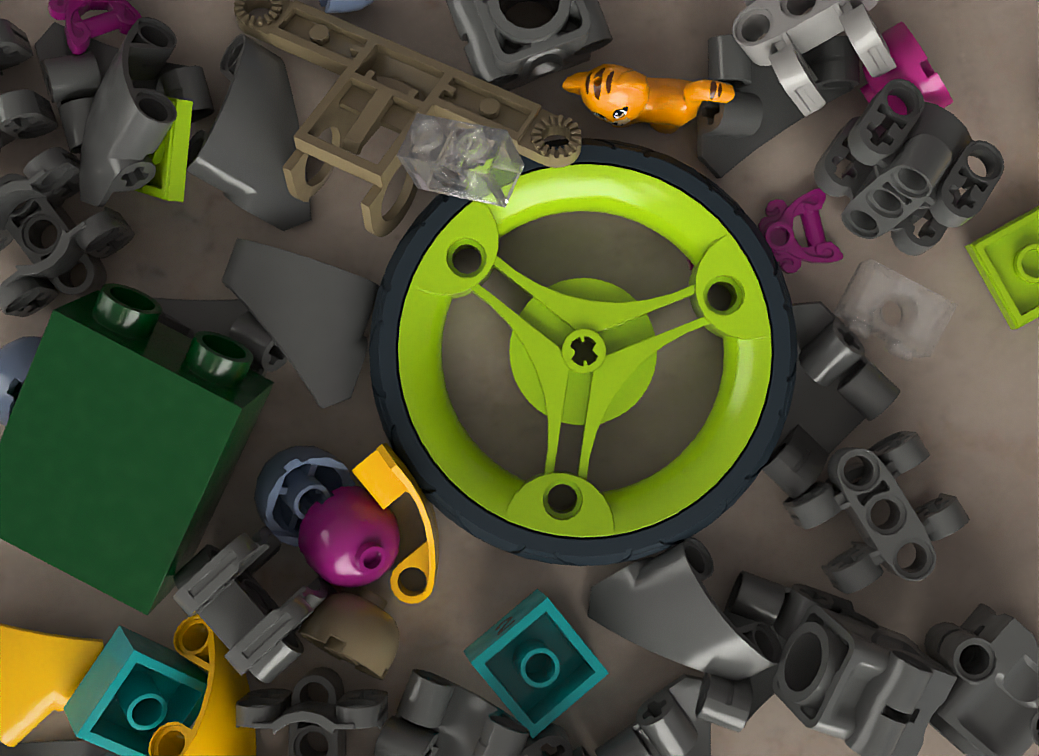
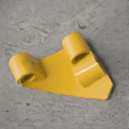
(386, 480)
(38, 676)
(215, 726)

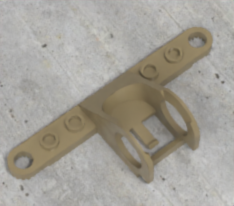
(387, 88)

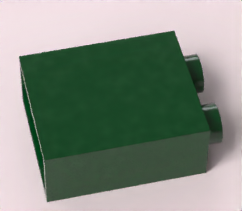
(124, 443)

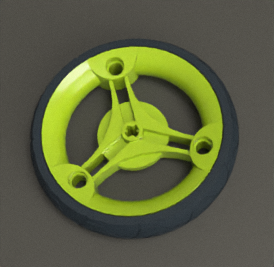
(619, 522)

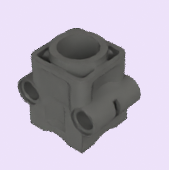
(517, 55)
(860, 682)
(996, 686)

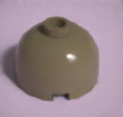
(355, 631)

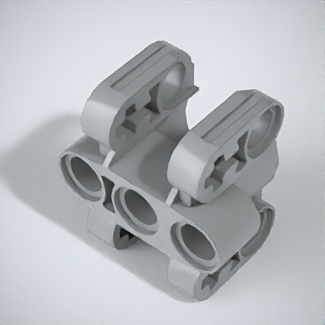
(792, 34)

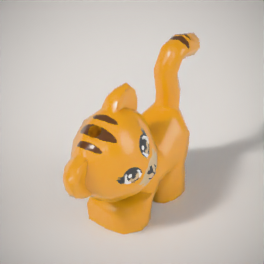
(629, 98)

